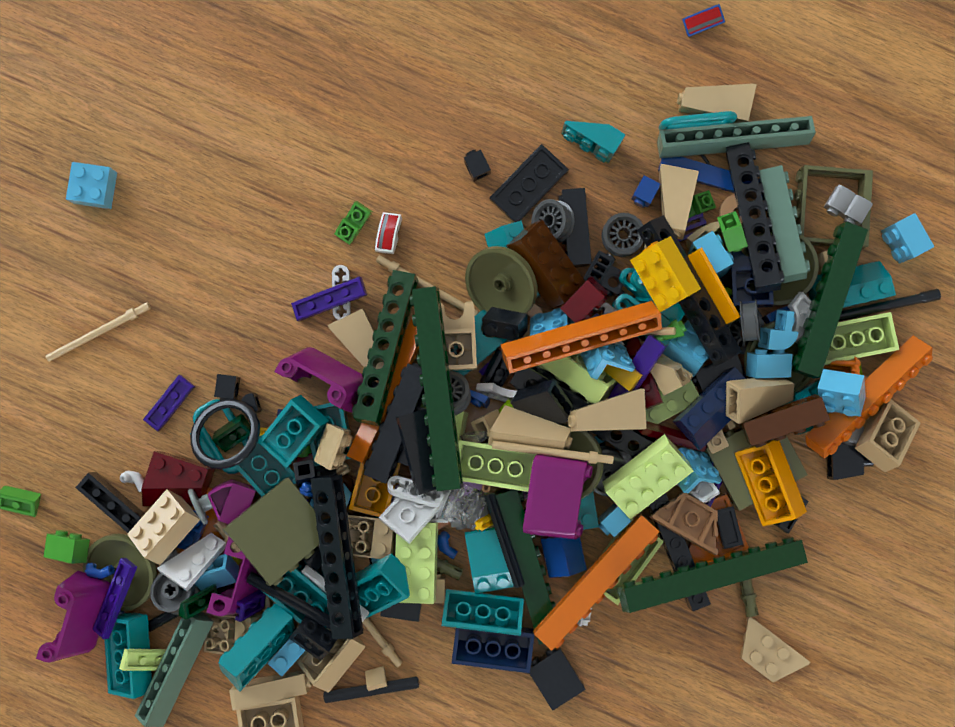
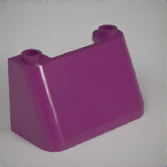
(310, 362)
(555, 497)
(82, 599)

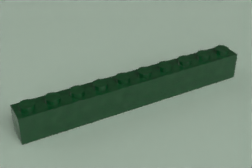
(437, 389)
(711, 575)

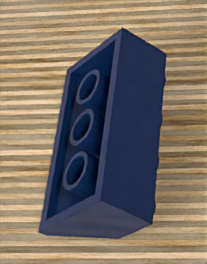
(708, 411)
(494, 649)

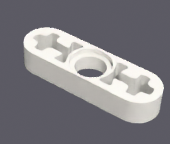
(335, 278)
(399, 492)

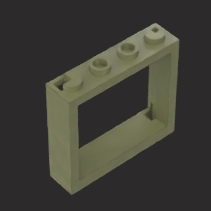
(864, 178)

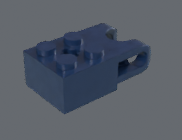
(742, 278)

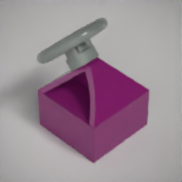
(226, 499)

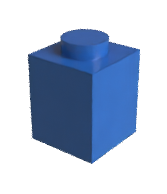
(645, 192)

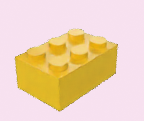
(665, 274)

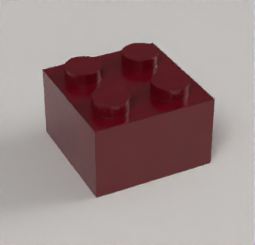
(582, 302)

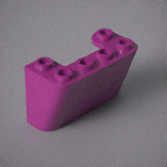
(228, 600)

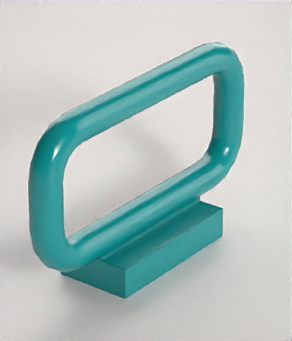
(698, 120)
(206, 442)

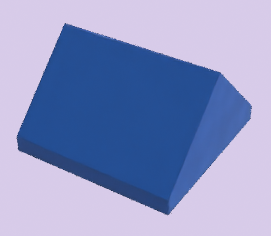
(563, 556)

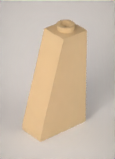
(718, 99)
(677, 195)
(356, 335)
(756, 396)
(616, 413)
(527, 429)
(270, 689)

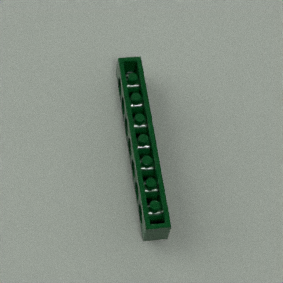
(374, 413)

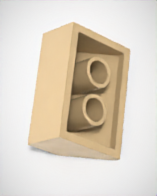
(330, 669)

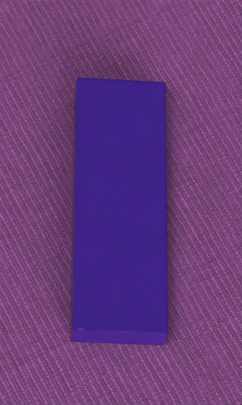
(169, 403)

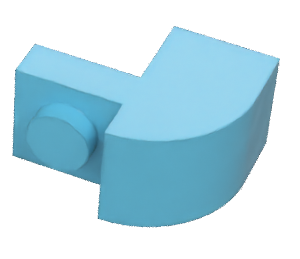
(781, 335)

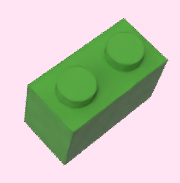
(732, 232)
(66, 547)

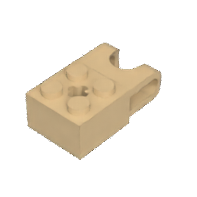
(461, 333)

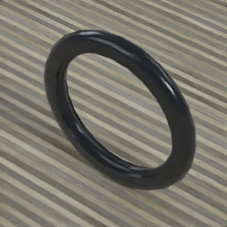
(203, 417)

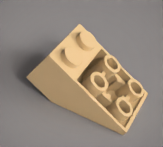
(332, 446)
(371, 537)
(226, 631)

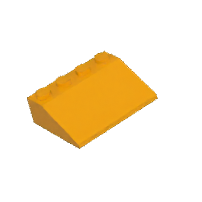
(713, 285)

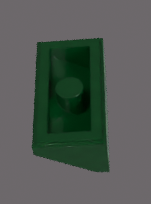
(232, 433)
(197, 602)

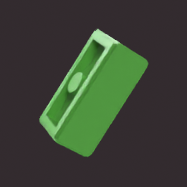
(19, 500)

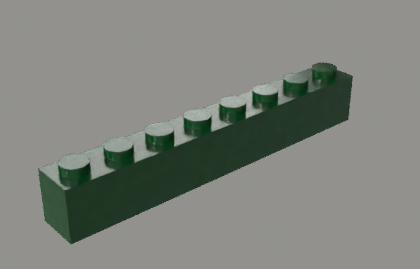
(829, 300)
(535, 589)

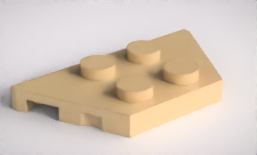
(769, 653)

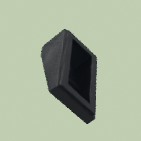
(606, 258)

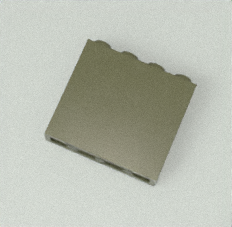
(730, 471)
(276, 532)

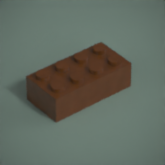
(552, 268)
(786, 420)

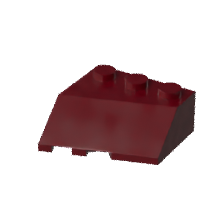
(176, 475)

